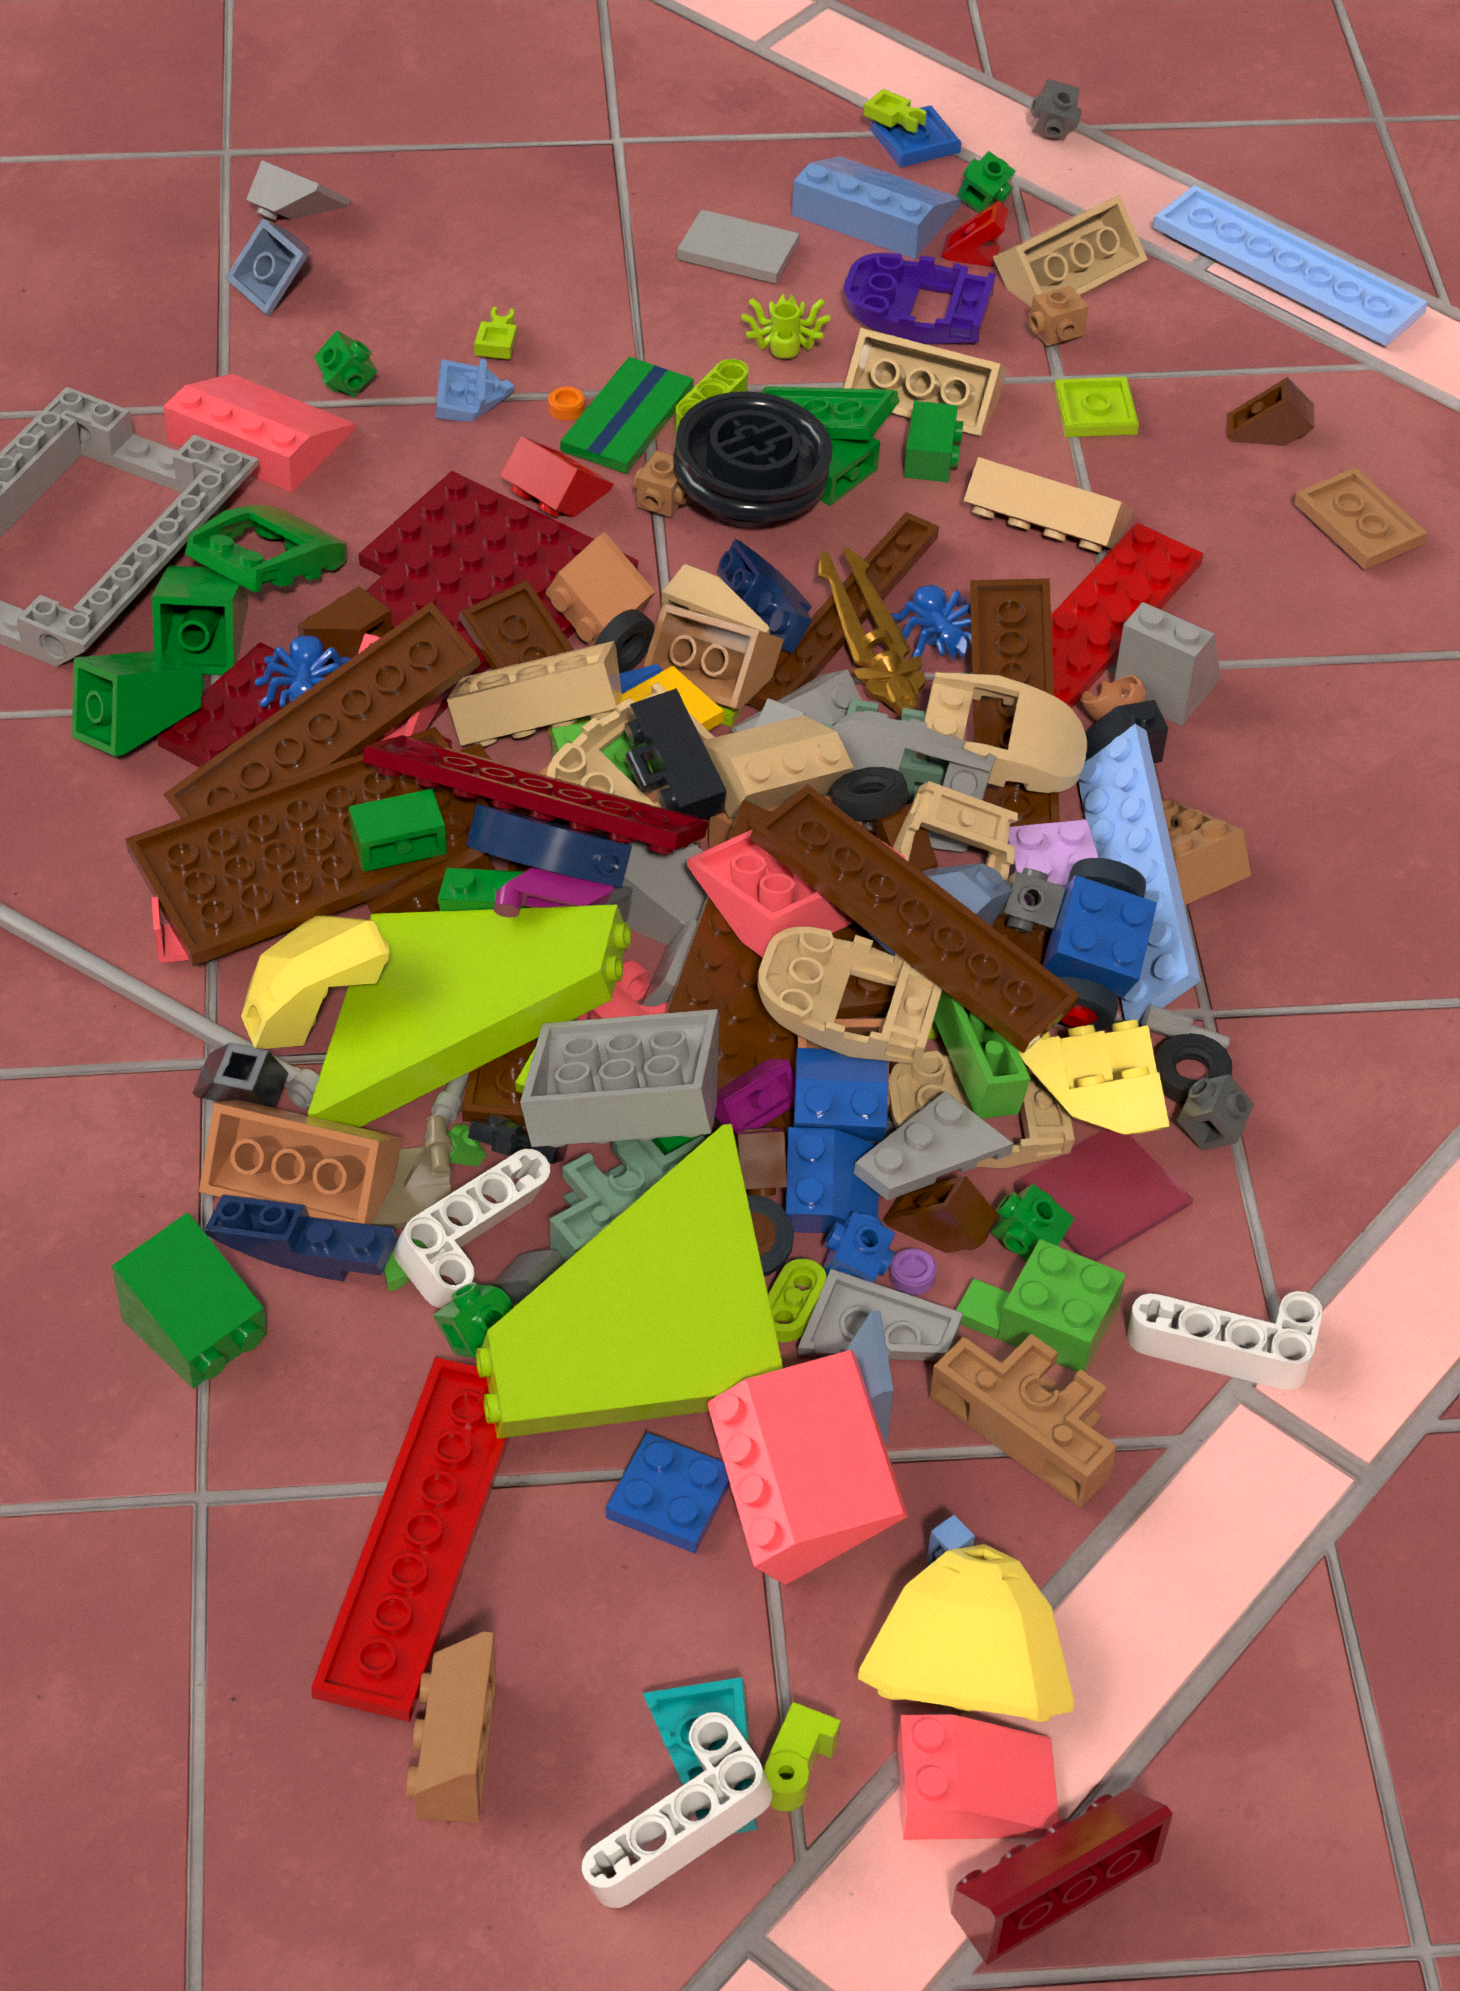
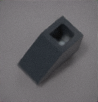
(241, 1074)

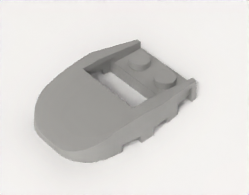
(881, 742)

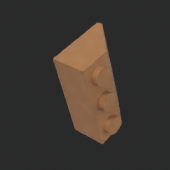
(714, 654)
(454, 1731)

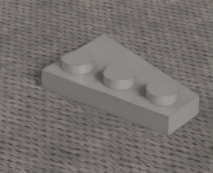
(929, 1145)
(911, 1325)

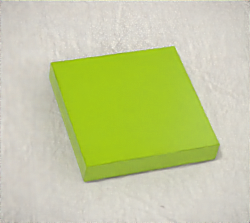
(1096, 407)

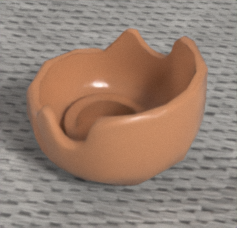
(1120, 692)

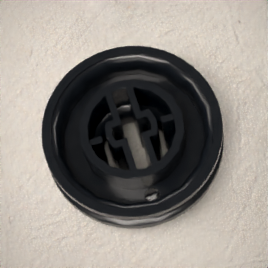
(752, 457)

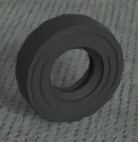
(634, 631)
(886, 787)
(1189, 1047)

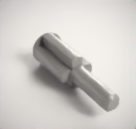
(1173, 1023)

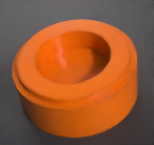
(566, 403)

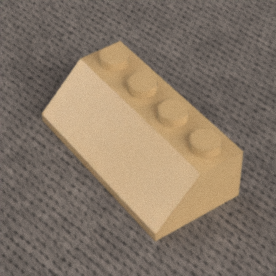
(1073, 253)
(927, 375)
(1047, 504)
(536, 695)

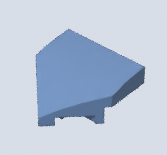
(468, 390)

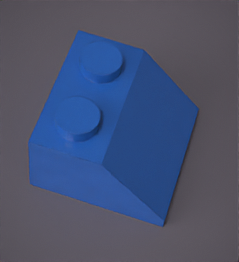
(841, 1093)
(823, 1181)

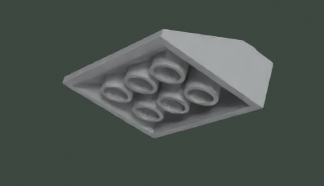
(623, 1079)

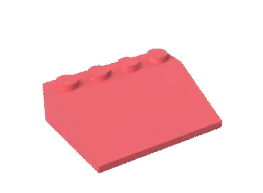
(257, 421)
(761, 893)
(806, 1464)

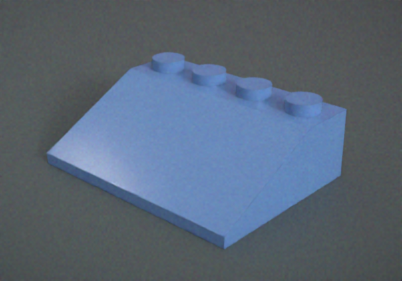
(871, 204)

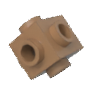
(1058, 315)
(658, 486)

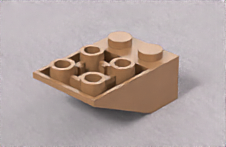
(1205, 851)

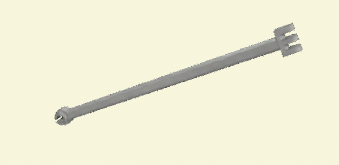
(299, 1082)

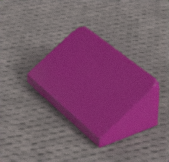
(757, 1095)

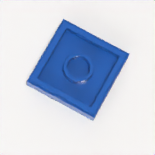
(928, 143)

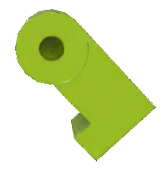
(794, 1753)

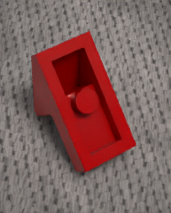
(976, 238)

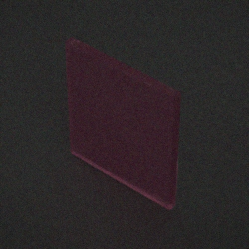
(1109, 1191)

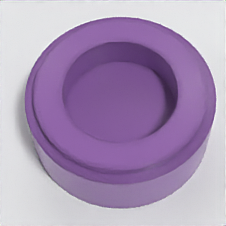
(913, 1271)

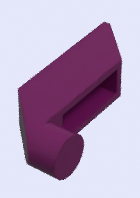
(548, 889)

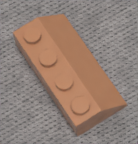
(298, 1160)

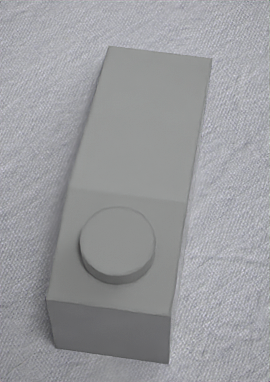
(822, 699)

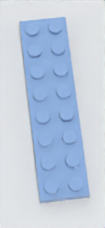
(1290, 265)
(1131, 827)

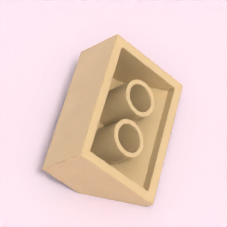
(777, 761)

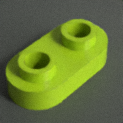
(791, 1303)

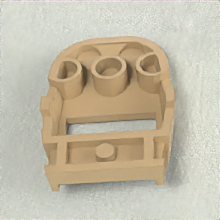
(1045, 738)
(586, 764)
(961, 819)
(806, 979)
(1044, 1120)

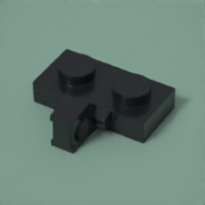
(510, 1137)

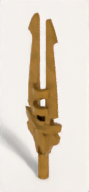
(886, 673)

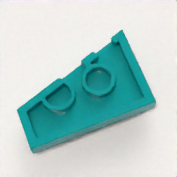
(681, 1706)

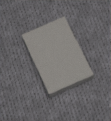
(738, 246)

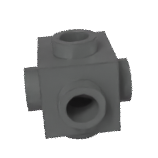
(1051, 115)
(1044, 899)
(1215, 1112)

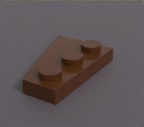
(422, 891)

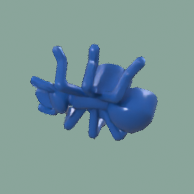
(937, 620)
(303, 668)

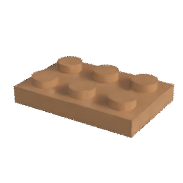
(1360, 518)

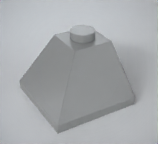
(291, 195)

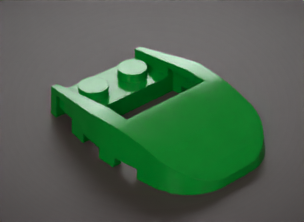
(306, 545)

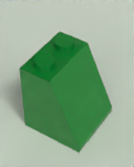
(199, 617)
(131, 697)
(188, 1302)

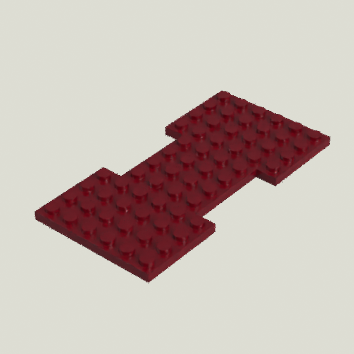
(445, 549)

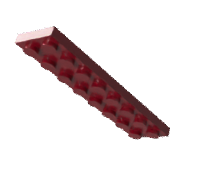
(539, 793)

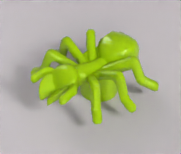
(785, 326)

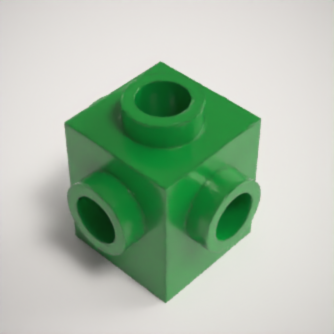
(986, 182)
(345, 364)
(1029, 1218)
(471, 1315)

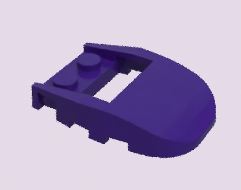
(885, 289)

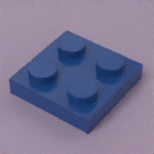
(669, 1493)

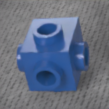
(859, 1247)

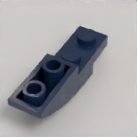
(766, 593)
(295, 1241)

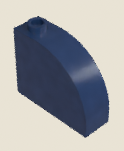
(549, 845)

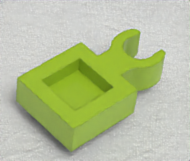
(892, 108)
(497, 337)

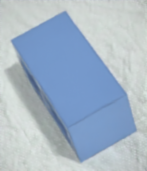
(948, 1536)

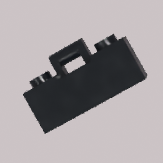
(678, 755)

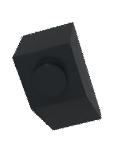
(1120, 719)

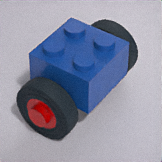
(1100, 938)

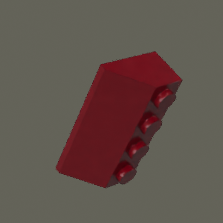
(1060, 1872)

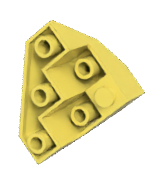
(298, 971)
(1103, 1076)
(972, 1639)

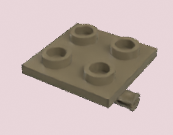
(419, 1179)

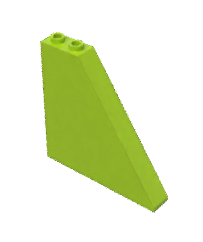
(461, 996)
(643, 1314)

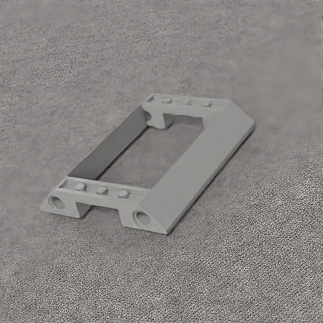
(103, 431)

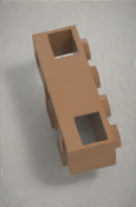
(1029, 1413)

